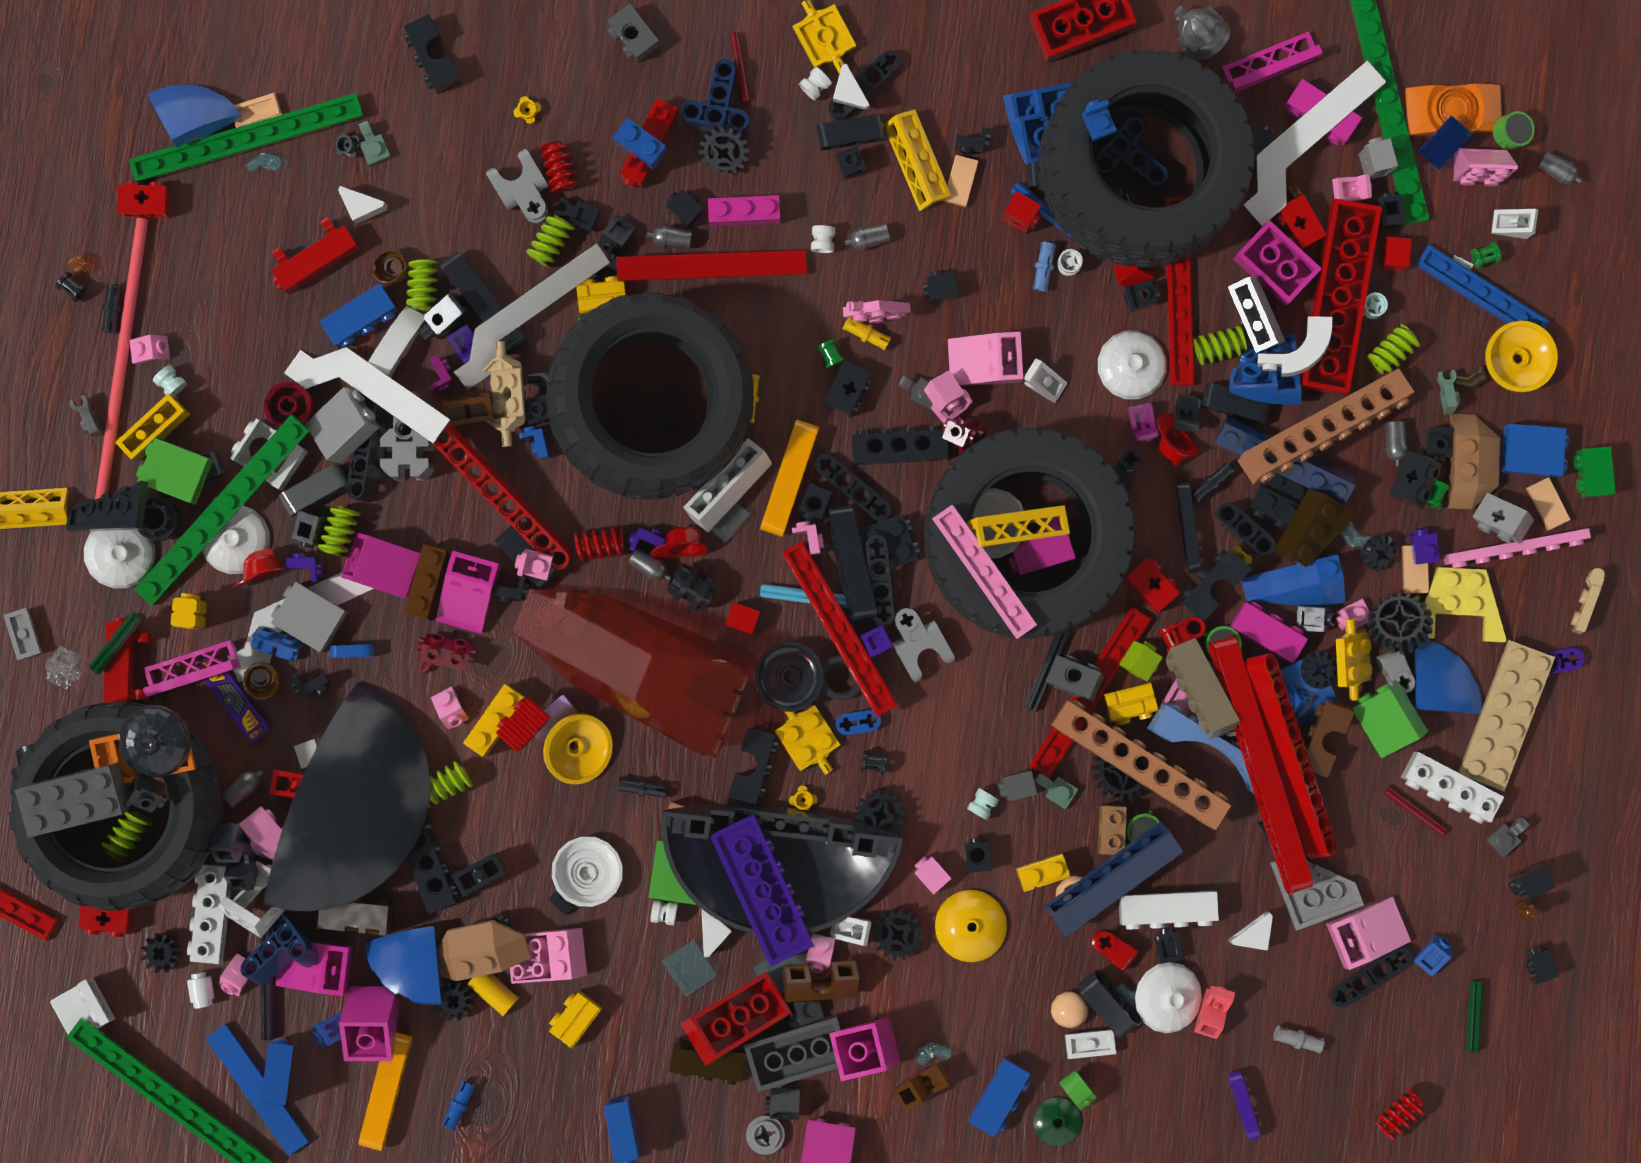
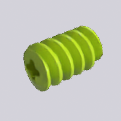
(549, 240)
(421, 284)
(1220, 344)
(1393, 349)
(338, 531)
(448, 783)
(126, 835)

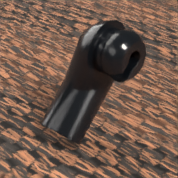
(538, 378)

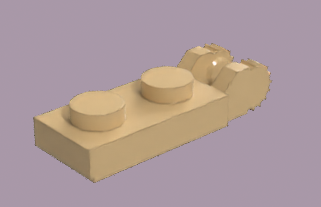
(1588, 599)

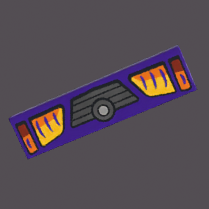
(236, 703)

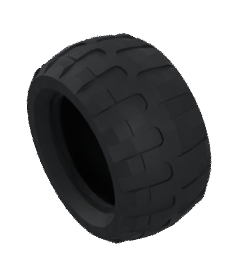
(669, 321)
(75, 873)

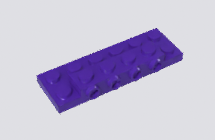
(762, 890)

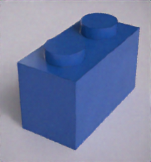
(640, 143)

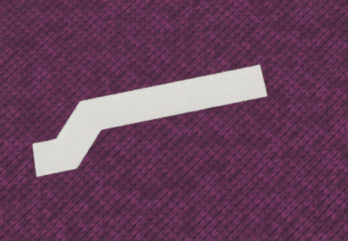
(1302, 135)
(523, 309)
(372, 384)
(334, 589)

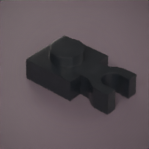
(580, 216)

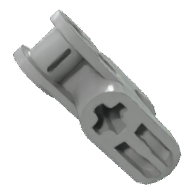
(523, 190)
(916, 639)

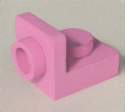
(534, 564)
(1355, 610)

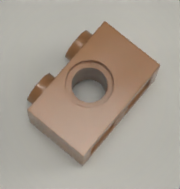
(1111, 829)

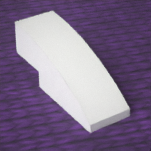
(397, 341)

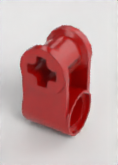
(1180, 632)
(1116, 951)

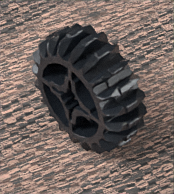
(1421, 621)
(1121, 780)

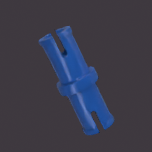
(458, 1105)

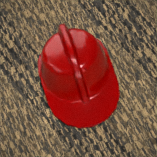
(1174, 443)
(681, 543)
(258, 565)

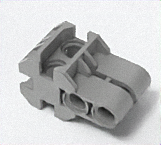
(406, 453)

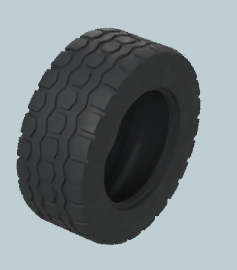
(1191, 102)
(1091, 486)

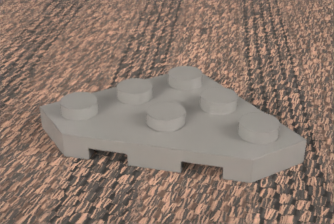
(1326, 899)

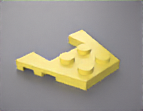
(1467, 594)

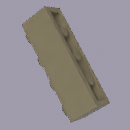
(1202, 689)

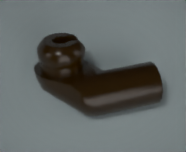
(1474, 380)

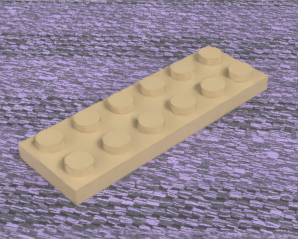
(1506, 715)

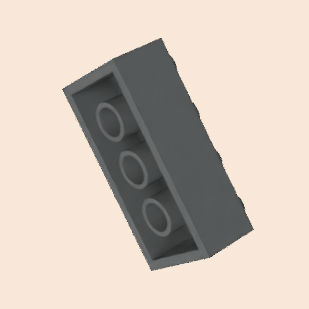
(72, 799)
(792, 1053)

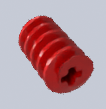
(558, 167)
(599, 544)
(1401, 1115)

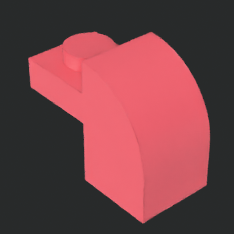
(1213, 1011)

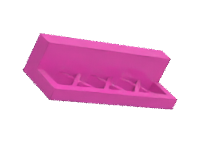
(1276, 67)
(200, 674)

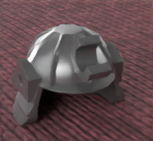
(1201, 32)

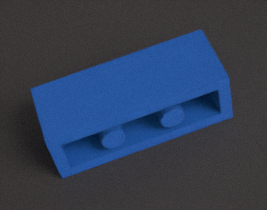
(359, 316)
(1000, 1097)

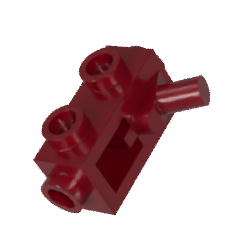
(963, 433)
(445, 652)

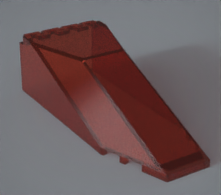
(638, 664)

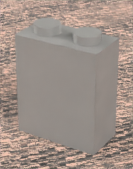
(342, 425)
(308, 616)

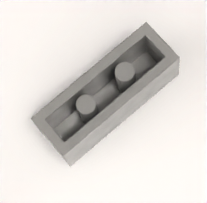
(1256, 314)

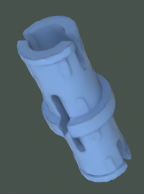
(1044, 266)

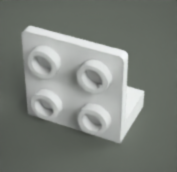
(82, 1001)

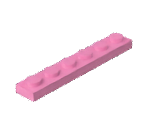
(1526, 546)
(984, 572)

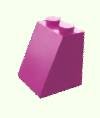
(1041, 553)
(380, 565)
(369, 1023)
(865, 1049)
(827, 1142)

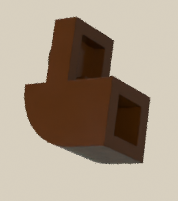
(921, 1085)

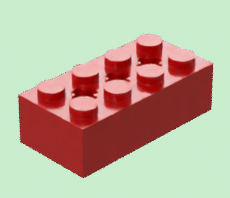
(1077, 35)
(732, 1033)

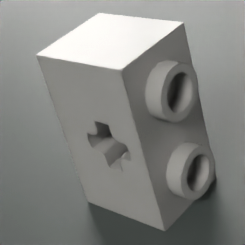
(1378, 158)
(1502, 518)

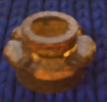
(77, 264)

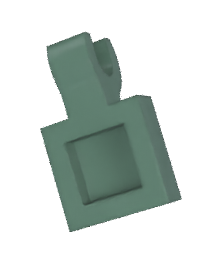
(374, 147)
(1449, 397)
(1058, 791)

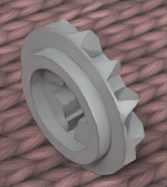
(759, 1145)

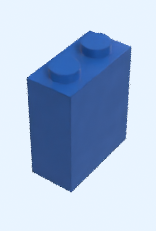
(1534, 450)
(276, 1073)
(622, 1130)

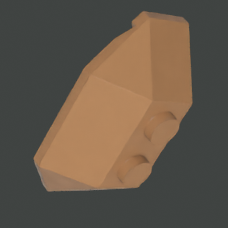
(1473, 462)
(480, 950)

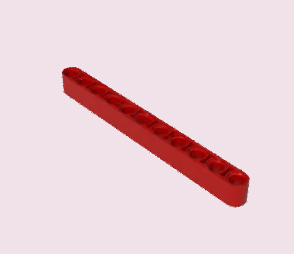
(1261, 766)

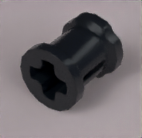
(71, 286)
(1134, 455)
(874, 762)

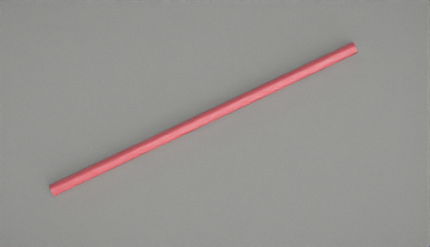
(122, 357)

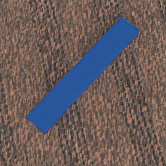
(1476, 288)
(251, 1081)

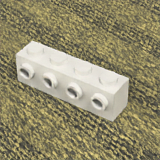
(728, 486)
(1452, 787)
(1168, 908)
(210, 922)

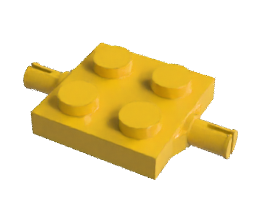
(824, 36)
(1353, 659)
(807, 739)

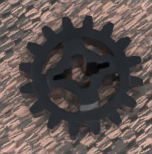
(729, 158)
(884, 799)
(888, 941)

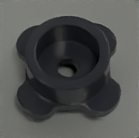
(342, 141)

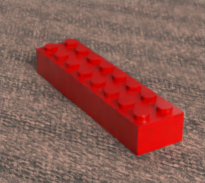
(1342, 292)

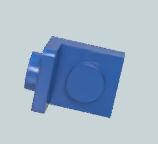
(1098, 119)
(540, 444)
(1434, 954)
(327, 1031)

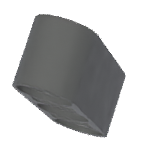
(314, 489)

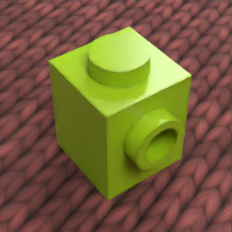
(1141, 660)

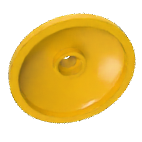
(1536, 352)
(586, 757)
(954, 918)

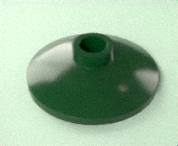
(1046, 1114)

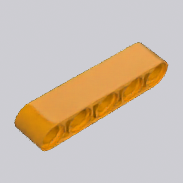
(789, 478)
(384, 1095)

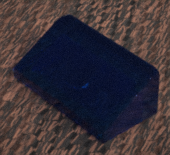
(1445, 142)

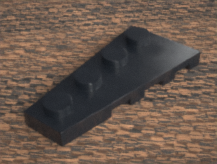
(111, 511)

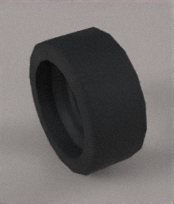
(827, 688)

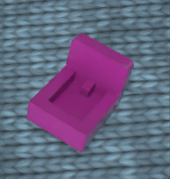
(442, 368)
(1142, 422)

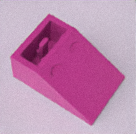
(467, 592)
(326, 976)

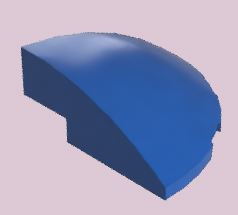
(192, 111)
(1029, 115)
(1266, 386)
(1292, 676)
(1443, 681)
(407, 964)

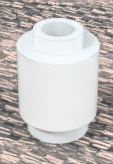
(200, 990)

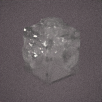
(63, 667)

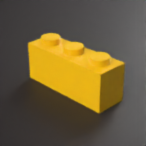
(154, 424)
(484, 734)

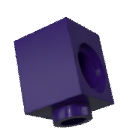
(876, 641)

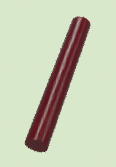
(739, 67)
(1415, 811)

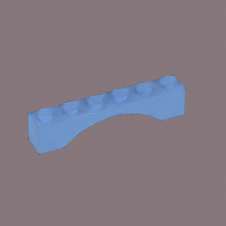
(1176, 727)

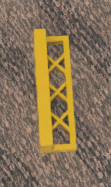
(918, 158)
(35, 514)
(1017, 519)

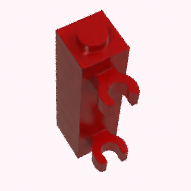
(659, 126)
(314, 259)
(120, 670)

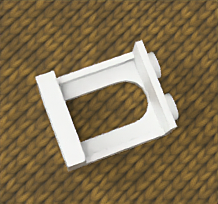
(260, 430)
(236, 909)

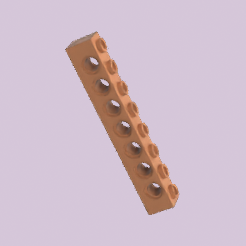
(1392, 385)
(1210, 816)

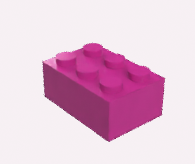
(1277, 263)

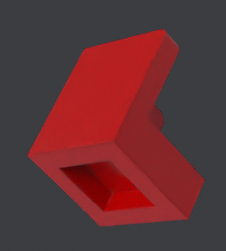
(1396, 253)
(1131, 275)
(742, 618)

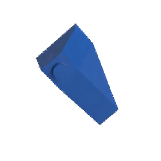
(1315, 585)

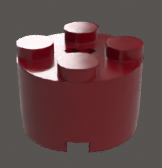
(278, 400)

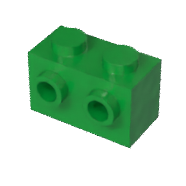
(1594, 472)

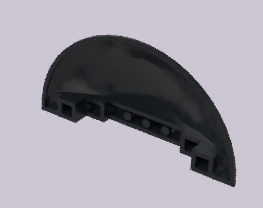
(353, 808)
(826, 859)

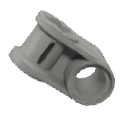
(1395, 668)

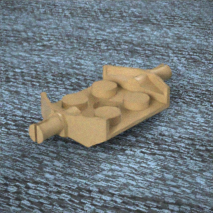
(507, 410)

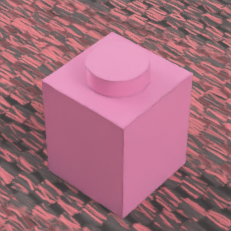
(944, 392)
(931, 874)

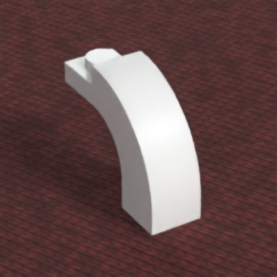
(1305, 357)

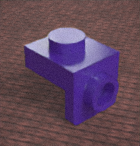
(462, 341)
(653, 537)
(1424, 546)
(301, 561)

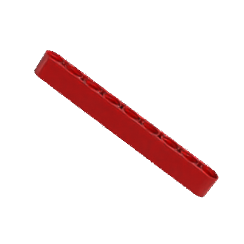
(505, 492)
(1291, 756)

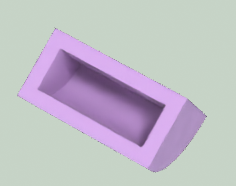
(557, 710)

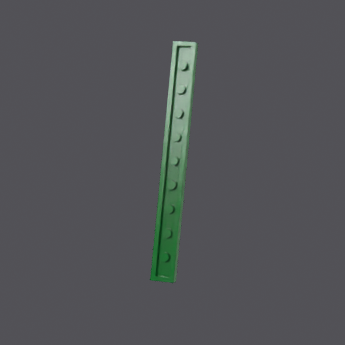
(1389, 109)
(246, 138)
(222, 510)
(164, 1094)

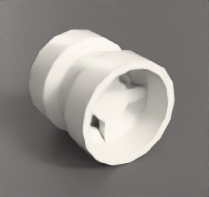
(815, 83)
(823, 237)
(1068, 259)
(658, 912)

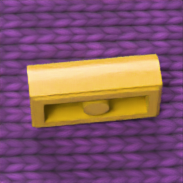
(494, 992)

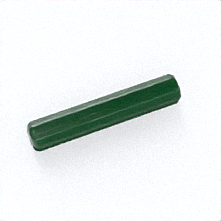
(115, 643)
(1474, 1020)

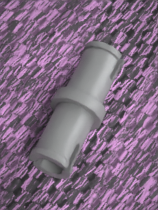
(1298, 1039)

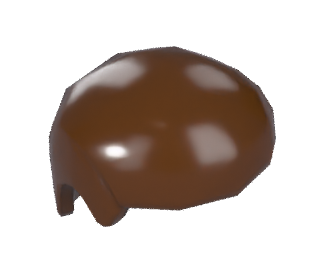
(390, 267)
(261, 680)

